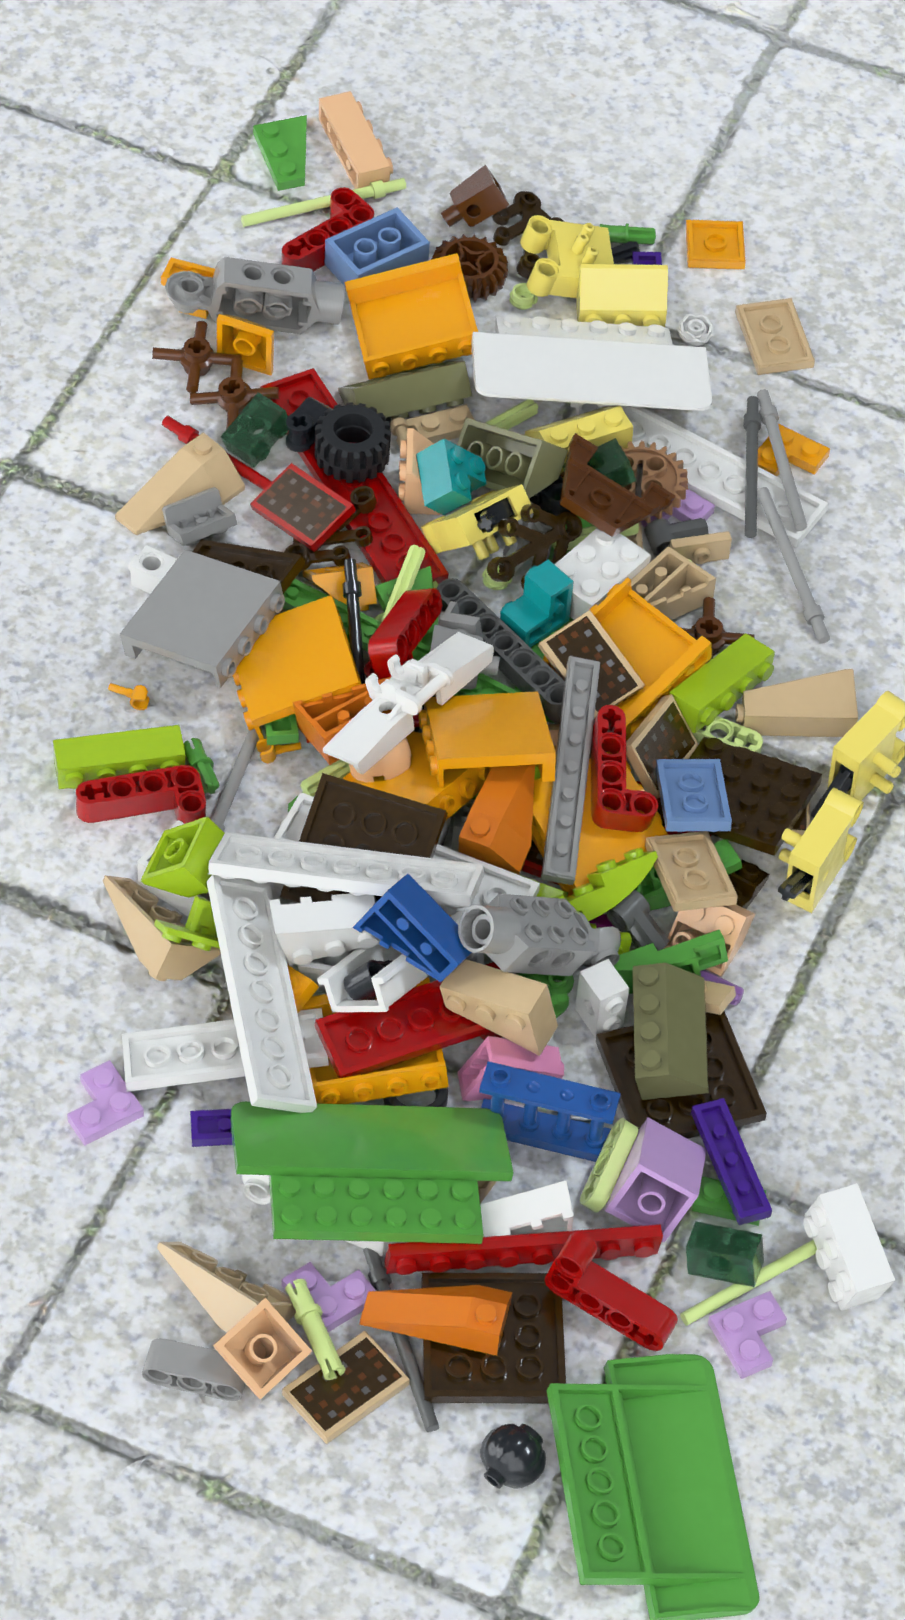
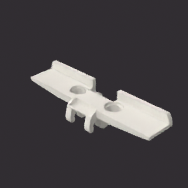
(439, 672)

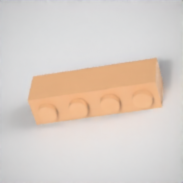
(354, 140)

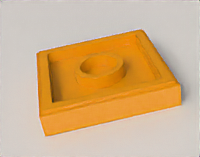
(715, 244)

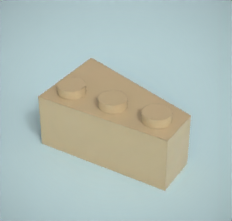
(502, 1003)

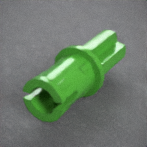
(625, 234)
(204, 765)

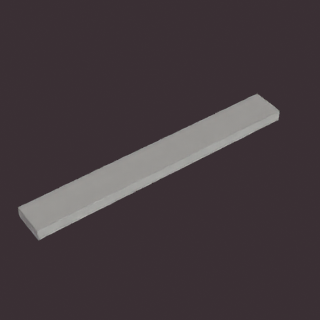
(570, 771)

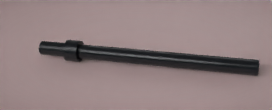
(352, 592)

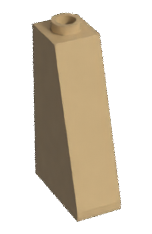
(802, 707)

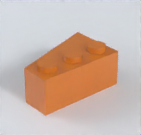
(327, 716)

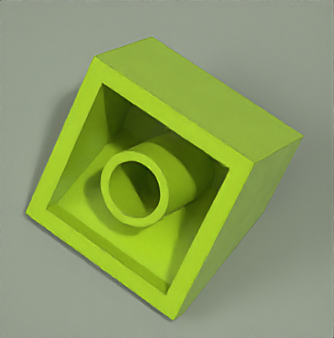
(183, 858)

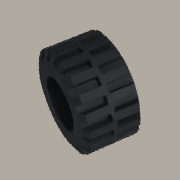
(356, 459)

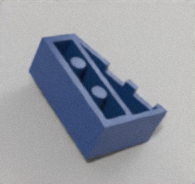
(417, 928)

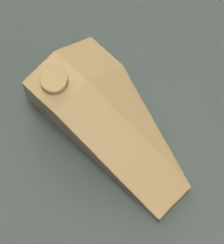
(190, 471)
(138, 915)
(221, 1289)

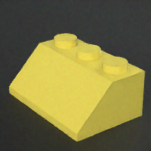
(622, 294)
(594, 426)

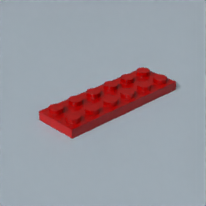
(410, 1028)

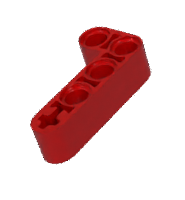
(308, 249)
(403, 628)
(613, 767)
(143, 794)
(608, 1296)

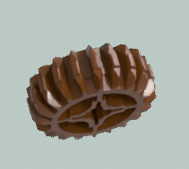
(481, 264)

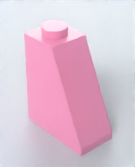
(509, 1054)

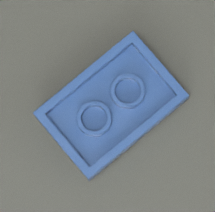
(693, 795)

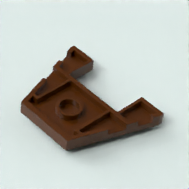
(600, 498)

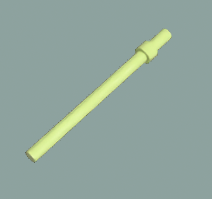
(376, 190)
(736, 1290)

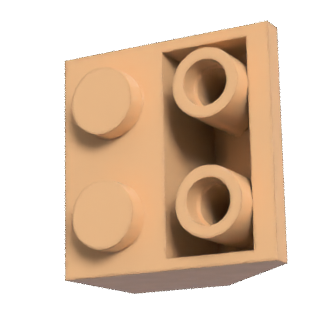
(411, 489)
(730, 920)

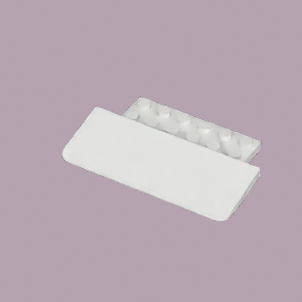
(589, 364)

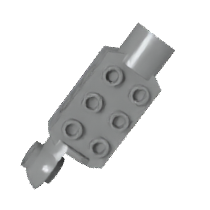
(261, 292)
(536, 935)

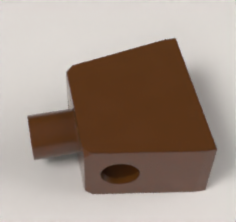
(475, 199)

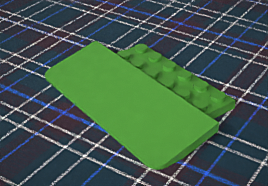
(373, 1169)
(655, 1487)

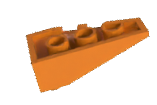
(501, 818)
(451, 1315)

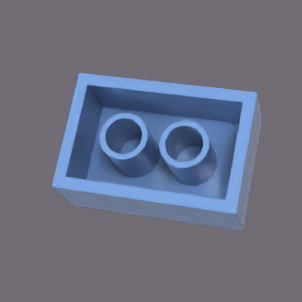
(375, 247)

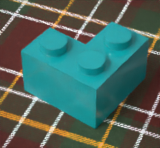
(449, 475)
(542, 606)

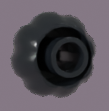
(513, 1456)

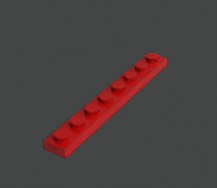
(518, 1249)

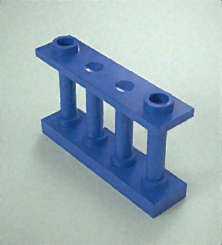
(546, 1130)

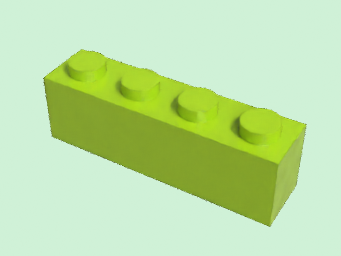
(722, 681)
(116, 754)

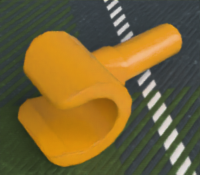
(138, 695)
(269, 752)

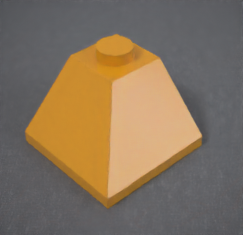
(246, 339)
(331, 580)

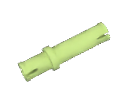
(309, 1316)

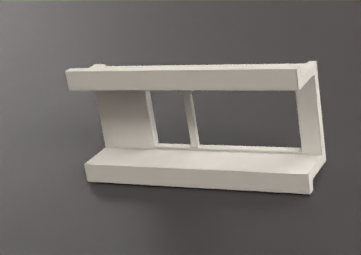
(388, 983)

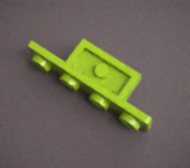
(199, 926)

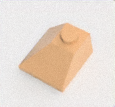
(262, 1348)

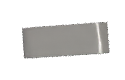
(191, 1370)

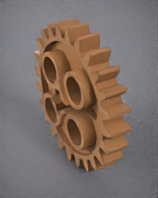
(658, 468)

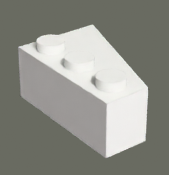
(321, 928)
(529, 1212)

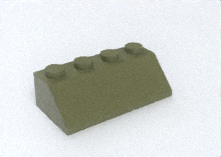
(412, 390)
(512, 457)
(669, 1031)

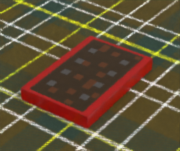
(302, 507)

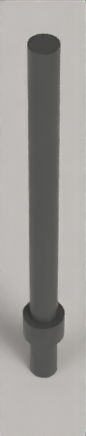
(751, 424)
(382, 1281)

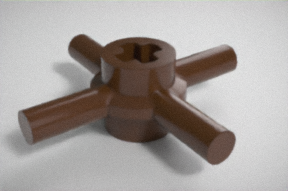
(195, 356)
(233, 393)
(712, 628)

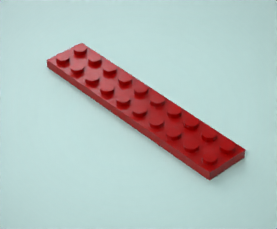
(389, 521)

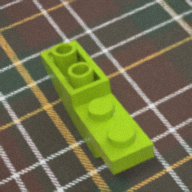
(611, 883)

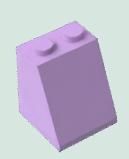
(658, 1179)

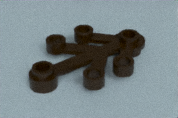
(526, 205)
(364, 503)
(539, 542)

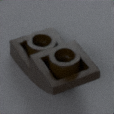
(748, 882)

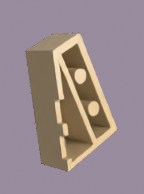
(673, 584)

